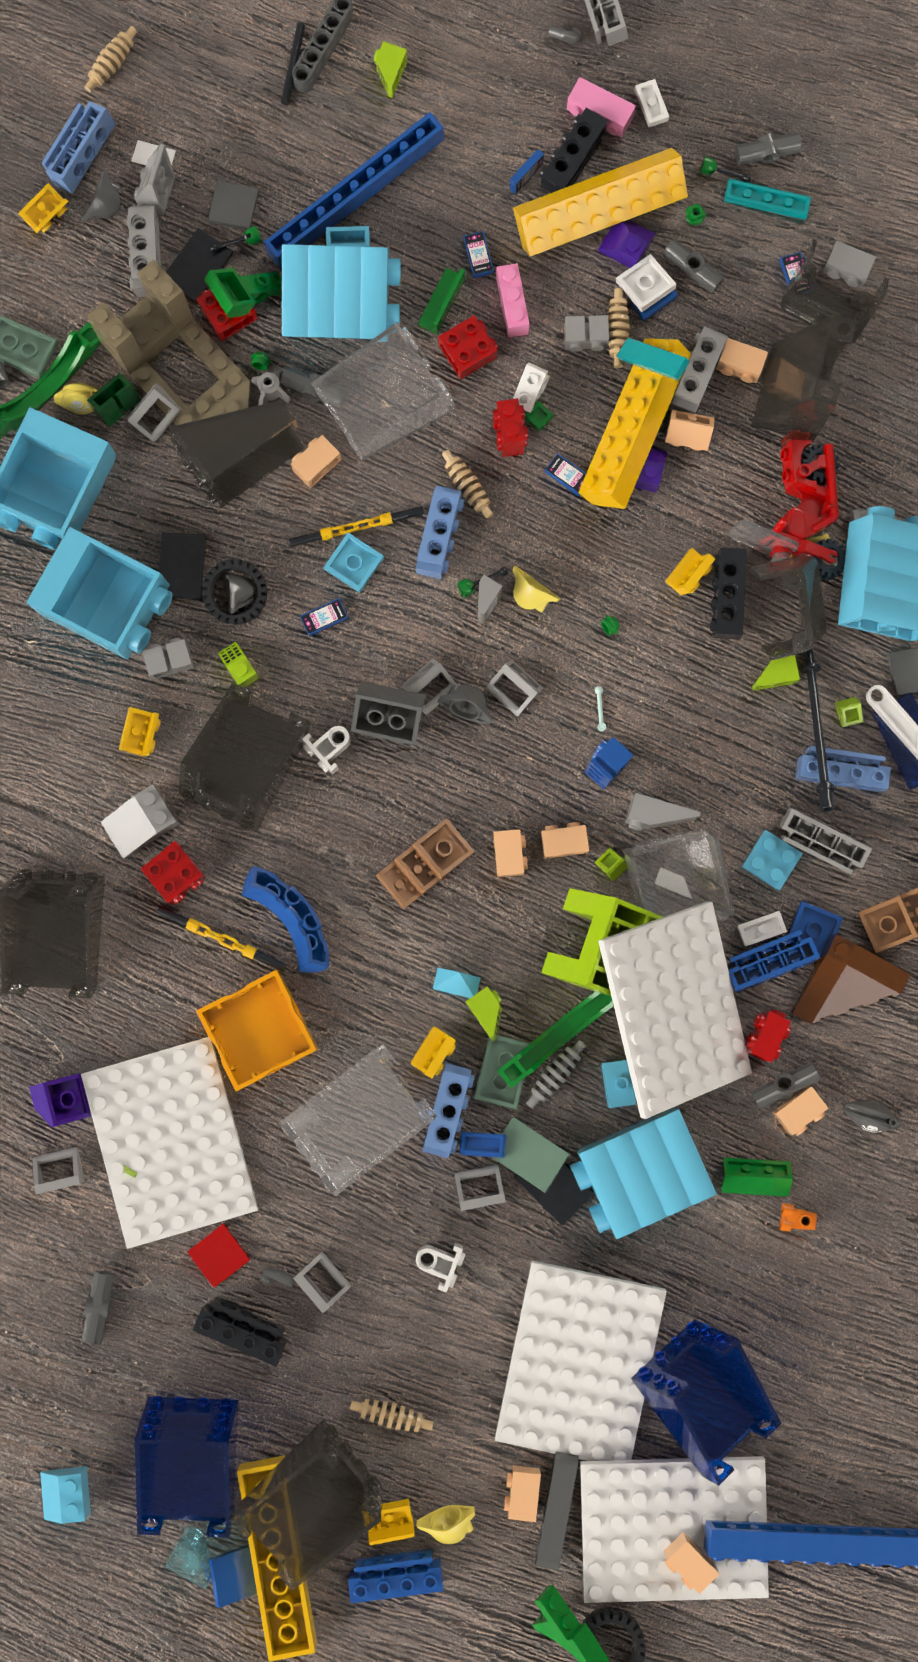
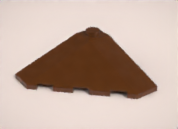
(846, 979)

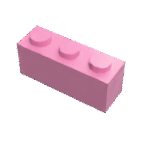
(609, 106)
(512, 300)

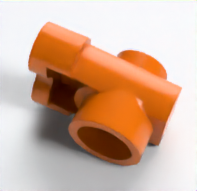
(792, 1217)

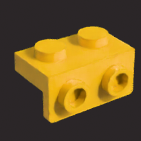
(43, 209)
(689, 571)
(139, 732)
(433, 1052)
(395, 1523)

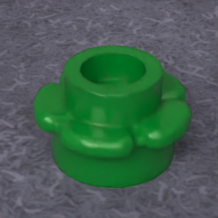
(695, 219)
(260, 361)
(610, 625)

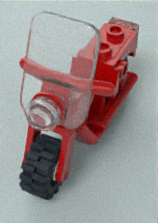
(814, 482)

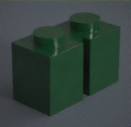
(113, 399)

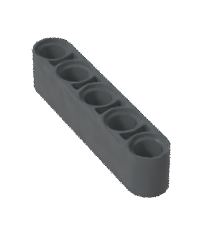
(318, 52)
(556, 1511)

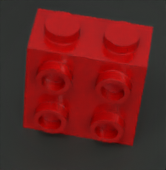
(221, 323)
(468, 347)
(509, 423)
(173, 873)
(767, 1035)

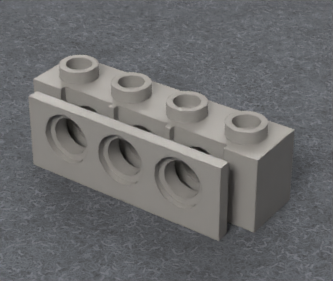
(613, 21)
(142, 242)
(708, 341)
(825, 836)

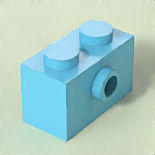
(348, 236)
(618, 1084)

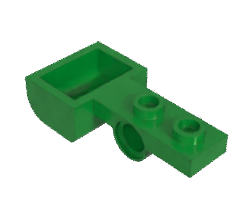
(240, 293)

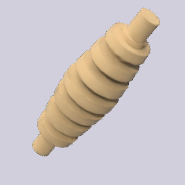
(110, 59)
(618, 325)
(467, 484)
(399, 1417)

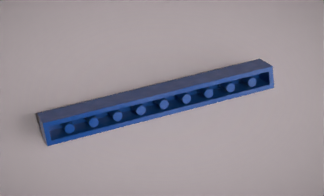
(357, 187)
(811, 1543)

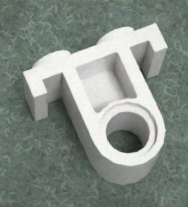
(531, 386)
(326, 749)
(442, 1265)

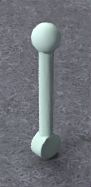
(601, 726)

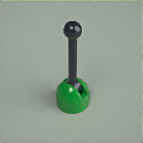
(709, 166)
(251, 236)
(467, 586)

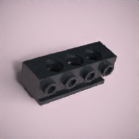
(574, 152)
(734, 561)
(240, 1336)

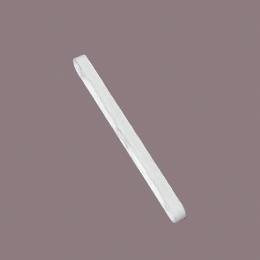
(895, 718)

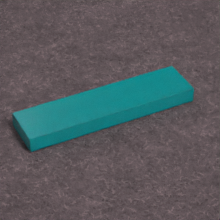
(767, 199)
(653, 359)

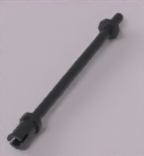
(825, 787)

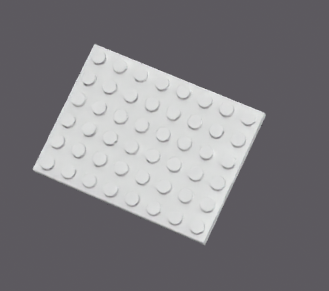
(675, 1008)
(178, 1132)
(575, 1363)
(643, 1505)

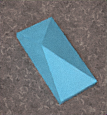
(456, 983)

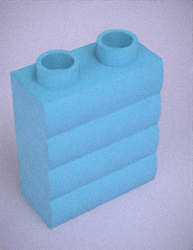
(338, 291)
(51, 477)
(881, 575)
(100, 594)
(643, 1173)

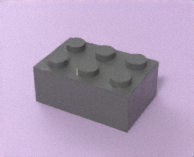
(388, 713)

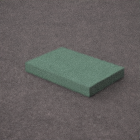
(25, 347)
(490, 1084)
(532, 1155)

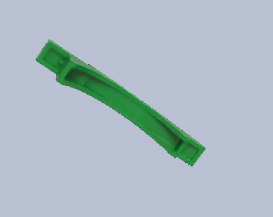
(73, 355)
(555, 1037)
(563, 1627)

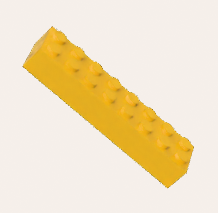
(601, 201)
(630, 432)
(284, 1612)

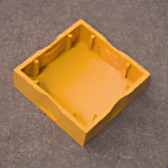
(257, 1030)

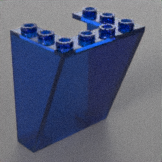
(706, 1396)
(186, 1463)

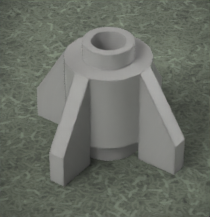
(270, 387)

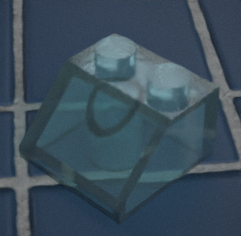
(191, 1557)

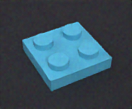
(353, 562)
(771, 860)

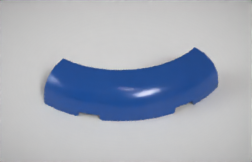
(294, 913)

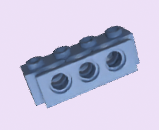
(89, 145)
(431, 564)
(845, 774)
(433, 1143)

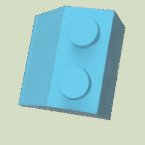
(65, 1495)

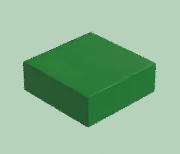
(539, 416)

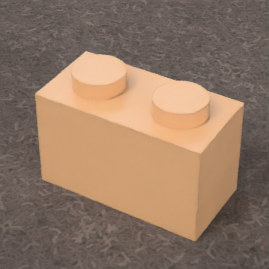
(741, 361)
(689, 430)
(315, 461)
(564, 841)
(508, 853)
(800, 1111)
(524, 1493)
(691, 1563)

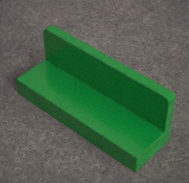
(442, 300)
(756, 1177)

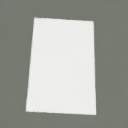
(145, 150)

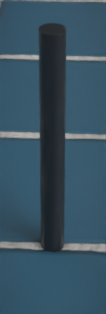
(292, 62)

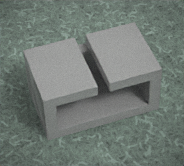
(849, 264)
(584, 335)
(168, 659)

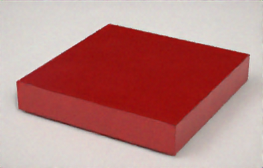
(218, 1255)

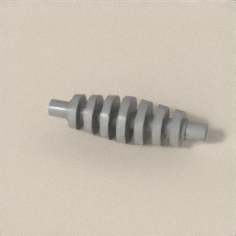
(538, 1095)

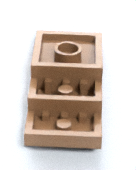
(425, 863)
(892, 920)

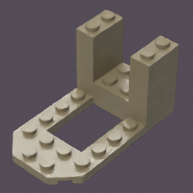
(152, 328)

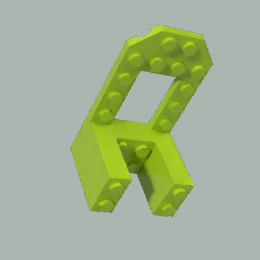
(607, 918)

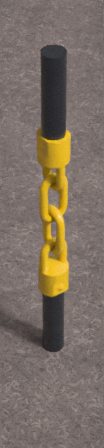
(327, 533)
(248, 950)

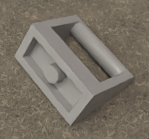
(143, 406)
(489, 596)
(423, 677)
(522, 680)
(78, 1177)
(481, 1200)
(313, 1291)

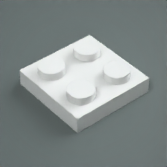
(646, 283)

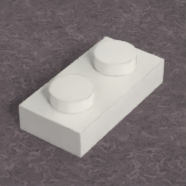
(651, 103)
(761, 928)

